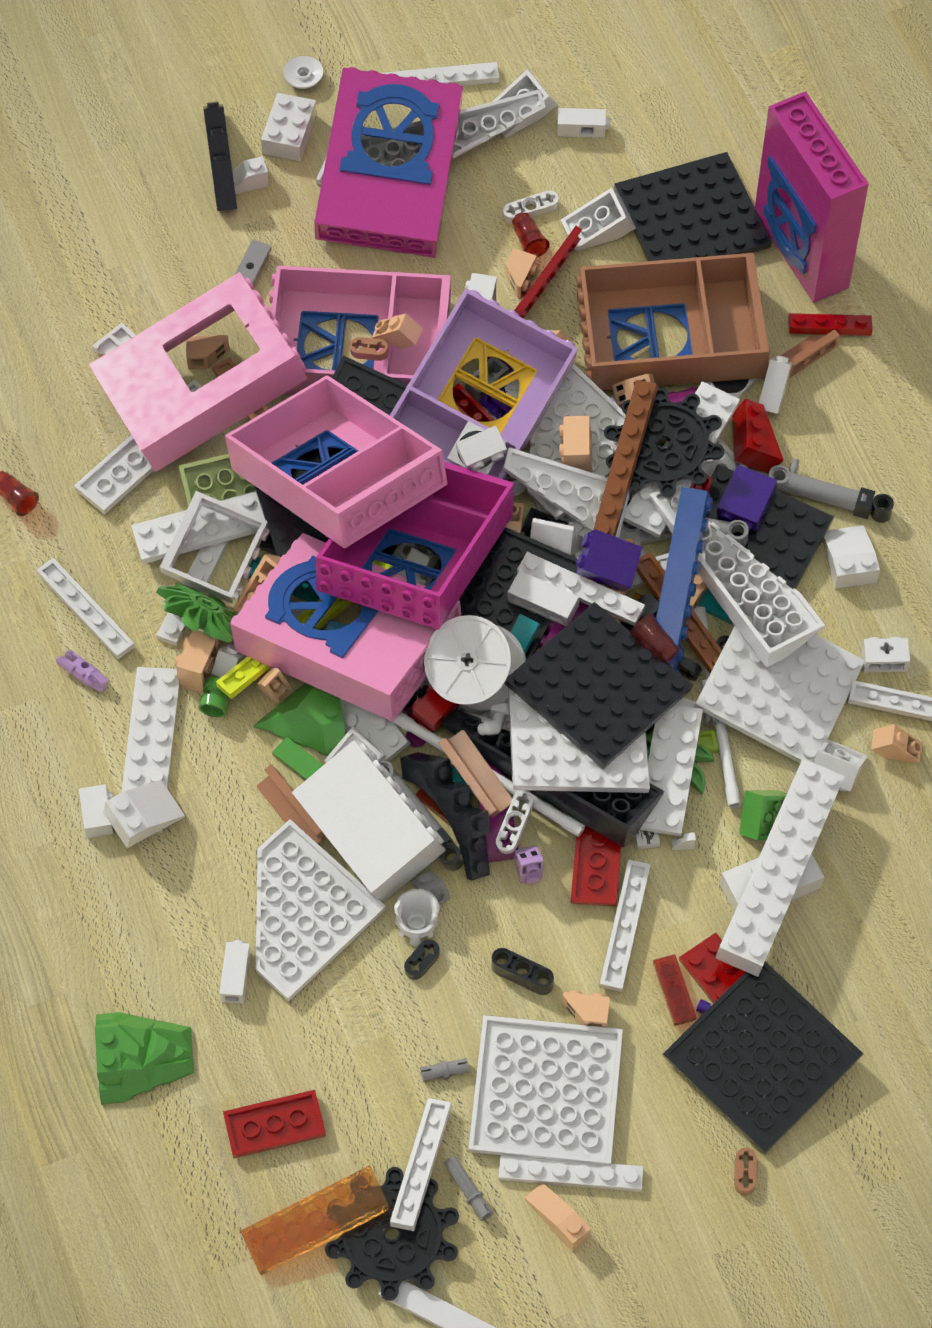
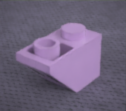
(529, 864)

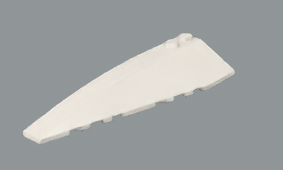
(474, 127)
(758, 602)

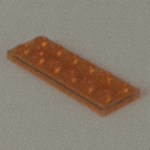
(315, 1220)

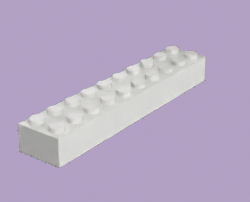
(779, 867)

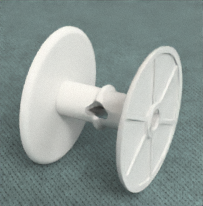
(472, 661)

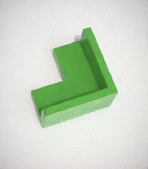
(760, 812)

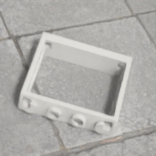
(199, 500)

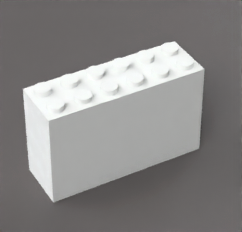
(370, 820)

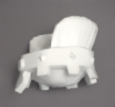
(416, 915)

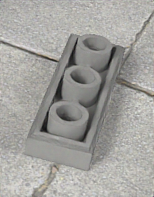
(254, 260)

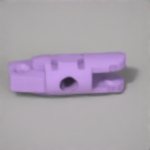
(83, 670)

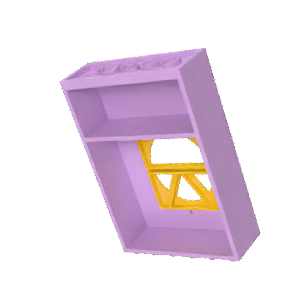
(478, 331)

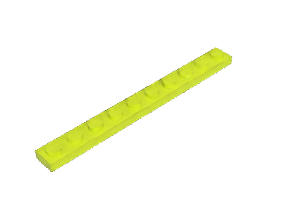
(249, 669)

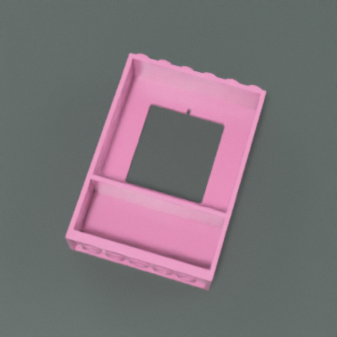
(155, 399)

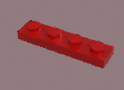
(825, 323)

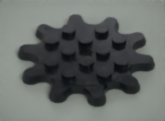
(687, 447)
(399, 1259)

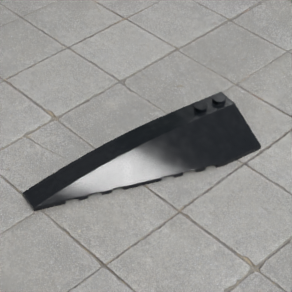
(608, 813)

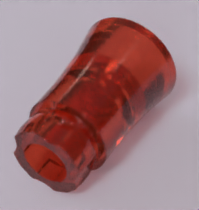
(529, 235)
(17, 495)
(655, 638)

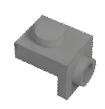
(433, 884)

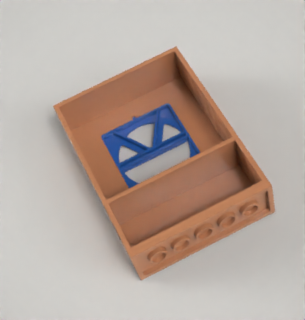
(709, 295)

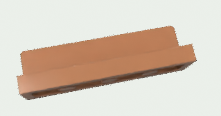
(811, 350)
(476, 773)
(280, 796)

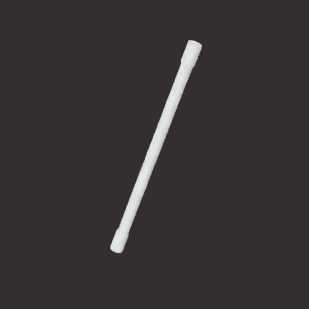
(731, 788)
(565, 821)

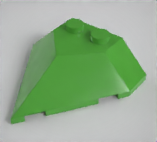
(308, 719)

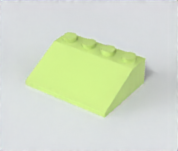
(213, 478)

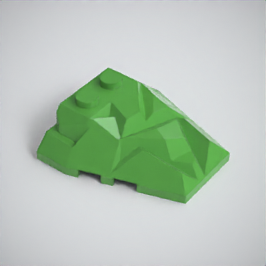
(139, 1055)

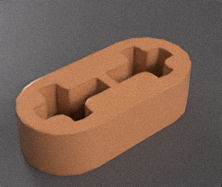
(369, 348)
(751, 1171)

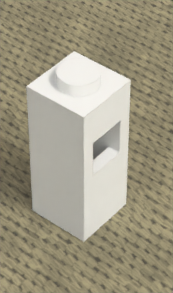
(582, 122)
(775, 383)
(235, 972)

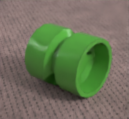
(213, 701)

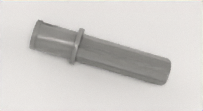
(473, 1197)

